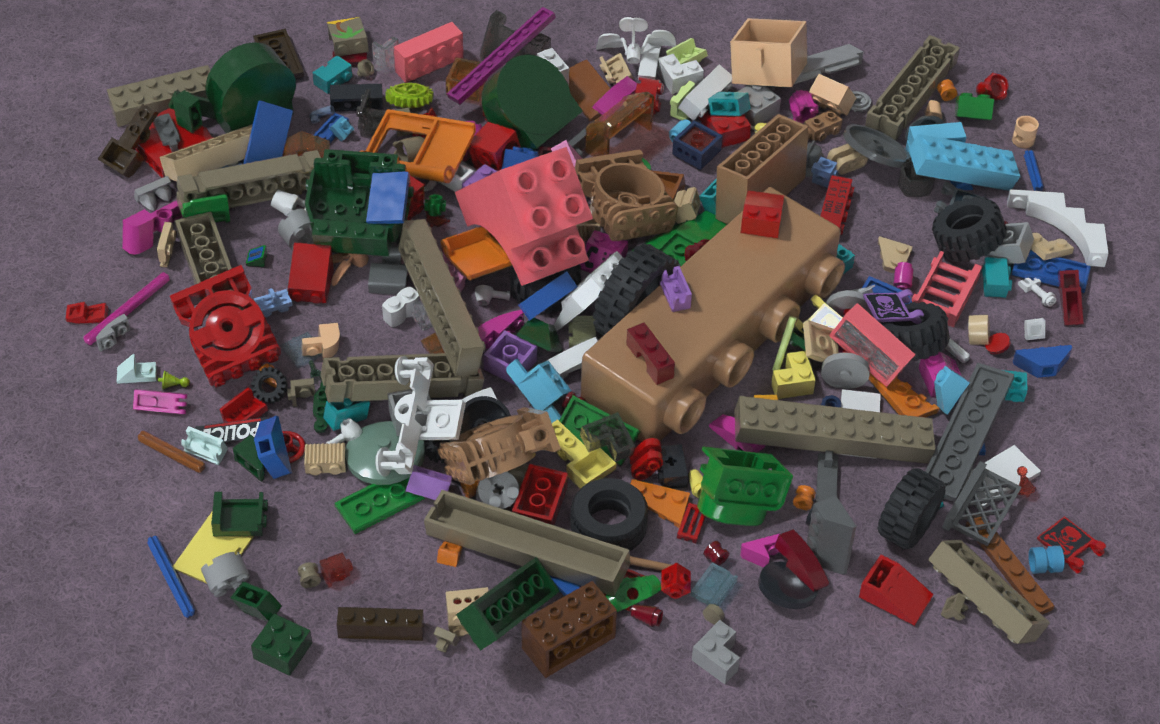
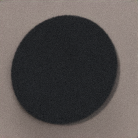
(784, 587)

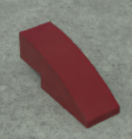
(1070, 297)
(801, 560)

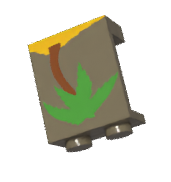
(348, 36)

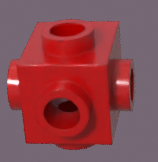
(676, 581)

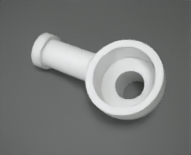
(485, 293)
(350, 431)

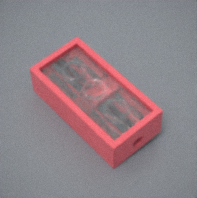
(866, 337)

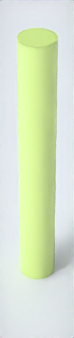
(784, 343)

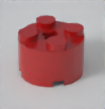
(652, 86)

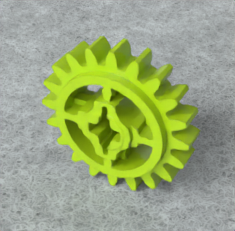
(409, 95)

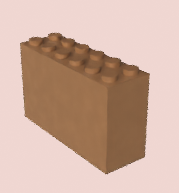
(768, 159)

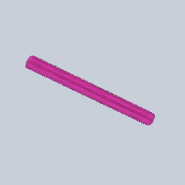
(129, 305)

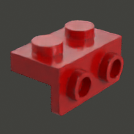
(243, 407)

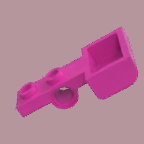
(140, 227)

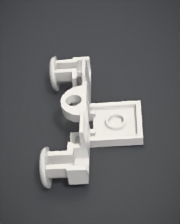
(442, 421)

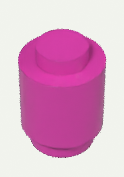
(903, 275)

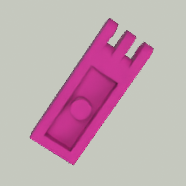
(159, 401)

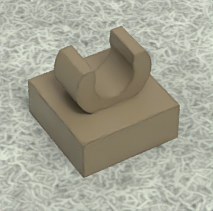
(954, 606)
(445, 638)

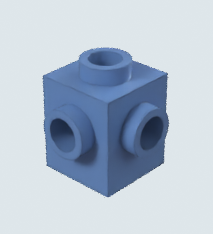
(823, 170)

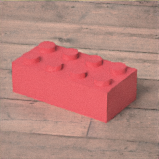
(428, 52)

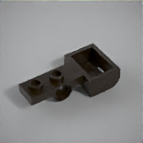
(121, 153)

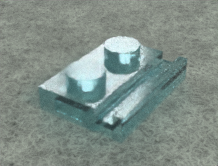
(714, 585)

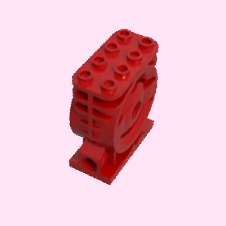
(228, 291)

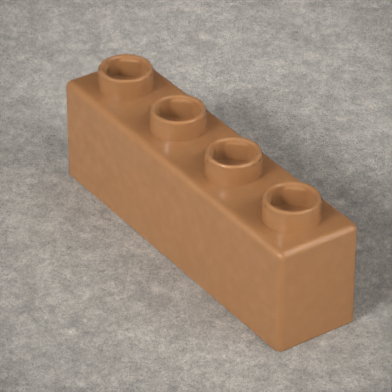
(739, 299)

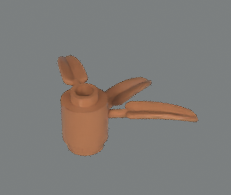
(357, 259)

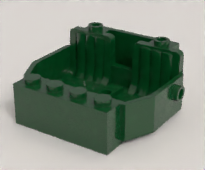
(333, 196)

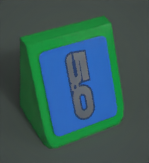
(257, 256)

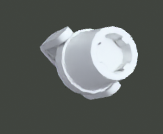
(286, 202)

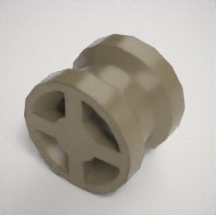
(309, 575)

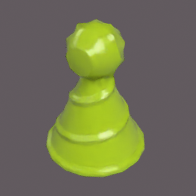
(169, 380)

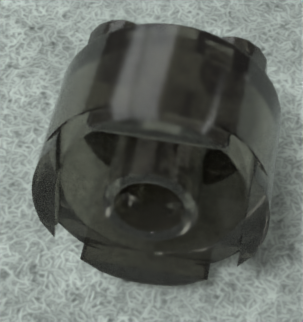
(913, 184)

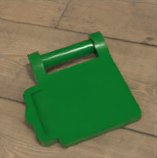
(216, 205)

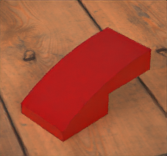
(82, 313)

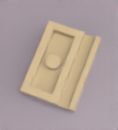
(166, 244)

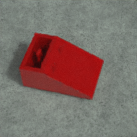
(895, 590)

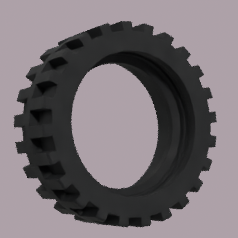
(630, 284)

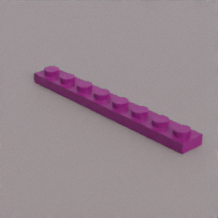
(501, 55)

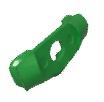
(646, 587)

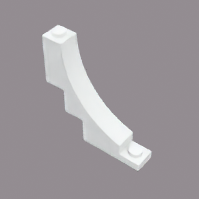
(1052, 209)

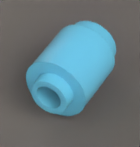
(678, 128)

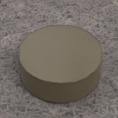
(713, 613)

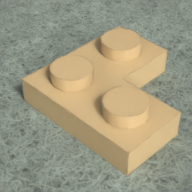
(1050, 249)

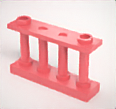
(965, 289)

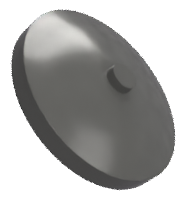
(875, 145)

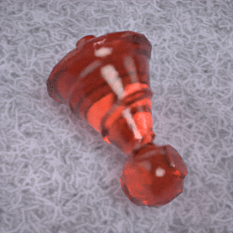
(1027, 487)

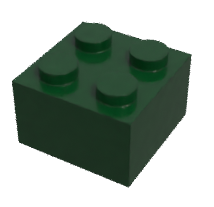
(281, 644)

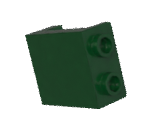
(239, 516)

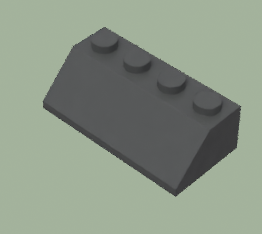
(831, 535)

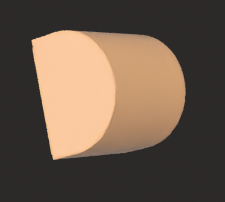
(933, 109)

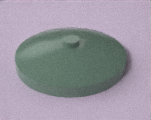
(362, 453)

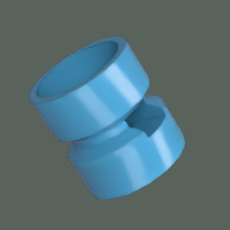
(1043, 560)

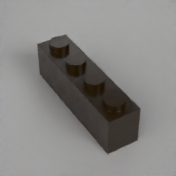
(380, 623)

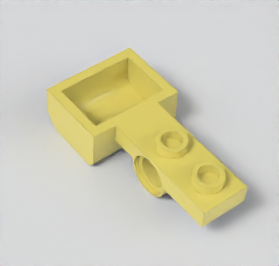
(584, 465)

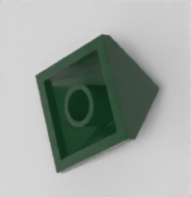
(541, 334)

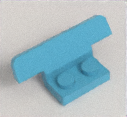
(540, 386)

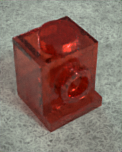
(335, 568)

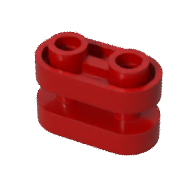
(646, 459)

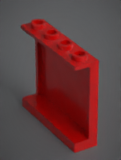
(153, 147)

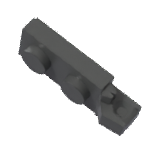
(167, 131)

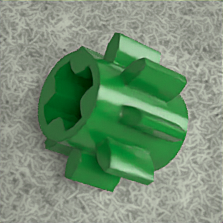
(435, 205)

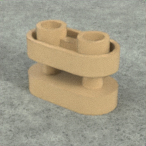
(847, 159)

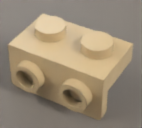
(615, 68)

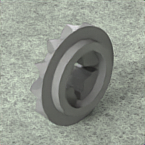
(864, 99)

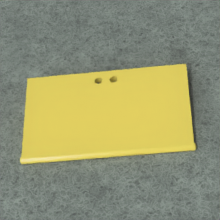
(207, 547)

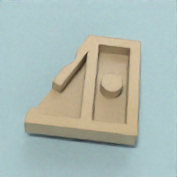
(893, 253)

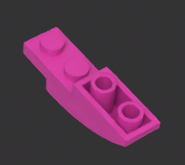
(494, 328)

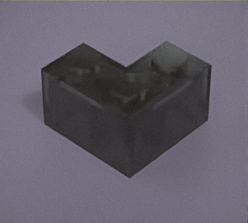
(611, 433)

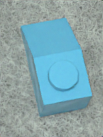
(949, 388)

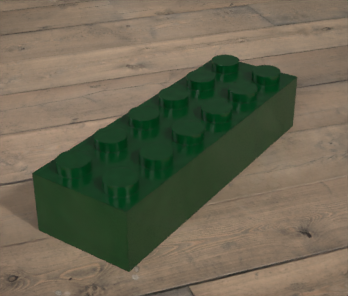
(507, 603)

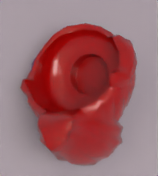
(994, 85)

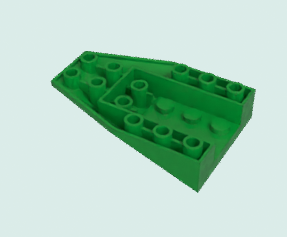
(686, 234)

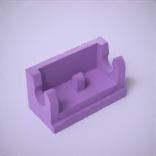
(676, 290)
(427, 482)

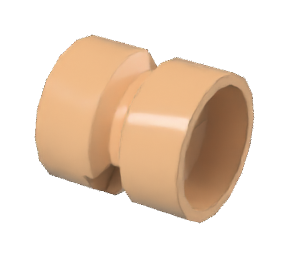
(1025, 131)

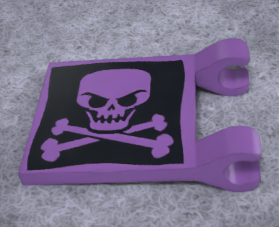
(891, 307)

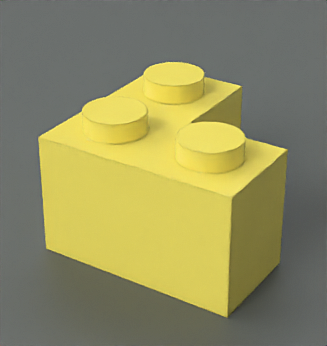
(795, 379)

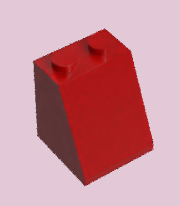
(310, 273)

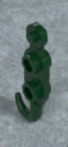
(318, 409)

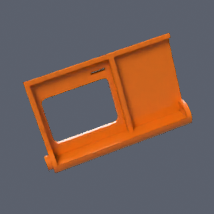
(441, 150)
(475, 252)

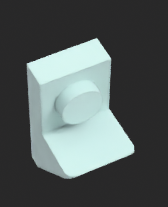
(134, 372)

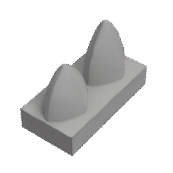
(147, 193)

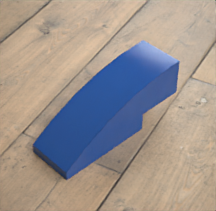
(548, 296)

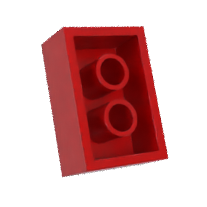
(541, 494)

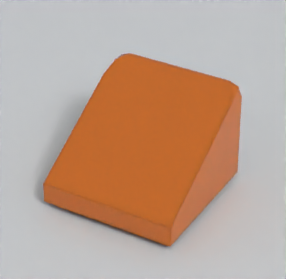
(449, 554)

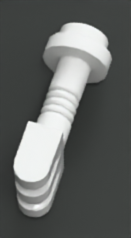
(1027, 285)

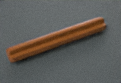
(171, 451)

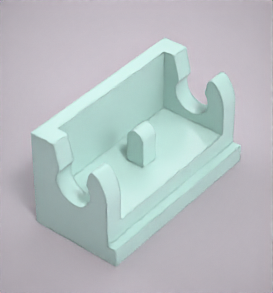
(204, 446)

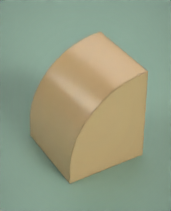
(979, 329)

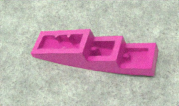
(615, 94)

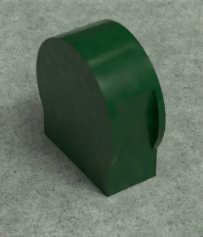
(245, 77)
(529, 98)

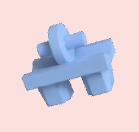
(274, 301)

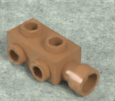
(823, 125)

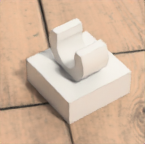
(1034, 329)

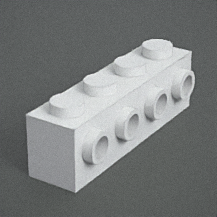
(697, 100)

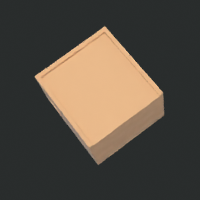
(769, 52)

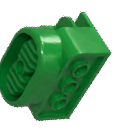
(740, 486)

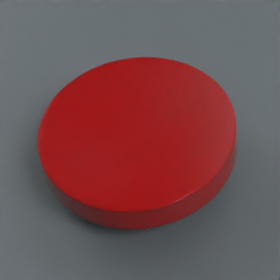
(998, 343)

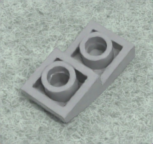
(108, 334)

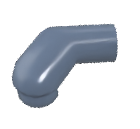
(317, 114)

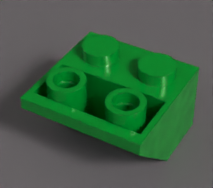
(974, 107)

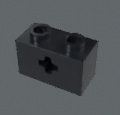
(674, 470)

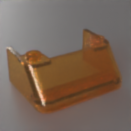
(633, 107)

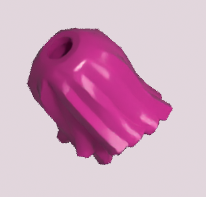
(802, 106)

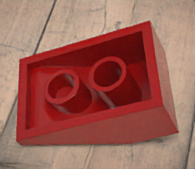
(733, 128)
(762, 214)

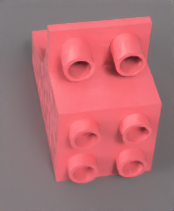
(532, 213)

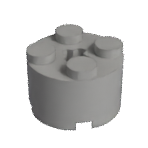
(296, 228)
(506, 483)
(225, 573)

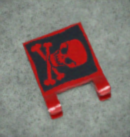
(1072, 541)

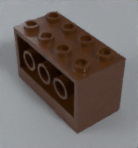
(568, 629)

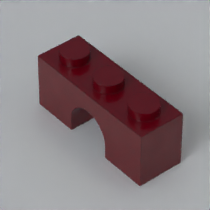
(658, 361)

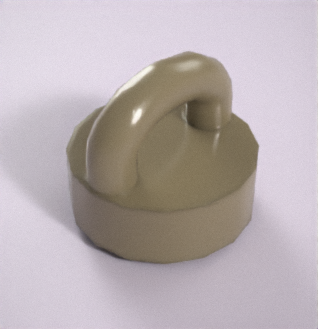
(365, 68)

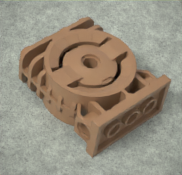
(626, 195)
(498, 446)

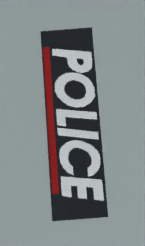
(232, 430)

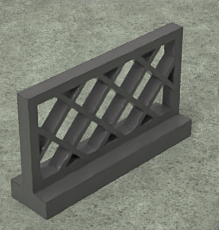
(969, 493)

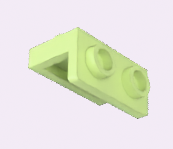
(687, 52)
(677, 100)

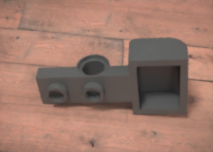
(389, 275)

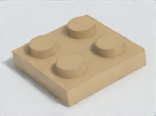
(818, 342)

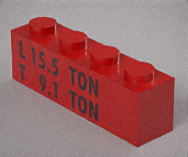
(838, 201)

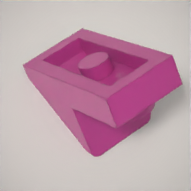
(759, 550)

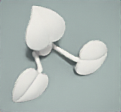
(633, 52)

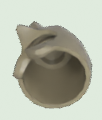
(412, 148)

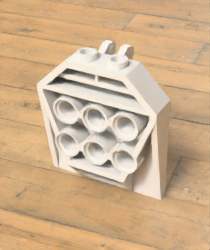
(586, 291)

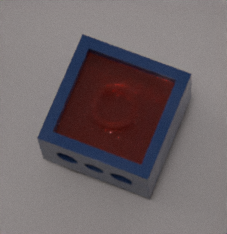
(697, 144)

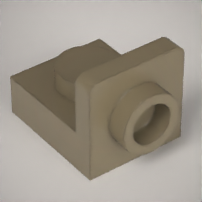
(301, 388)

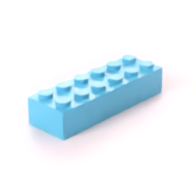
(964, 162)

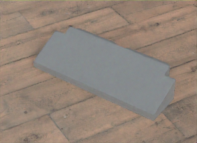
(829, 62)

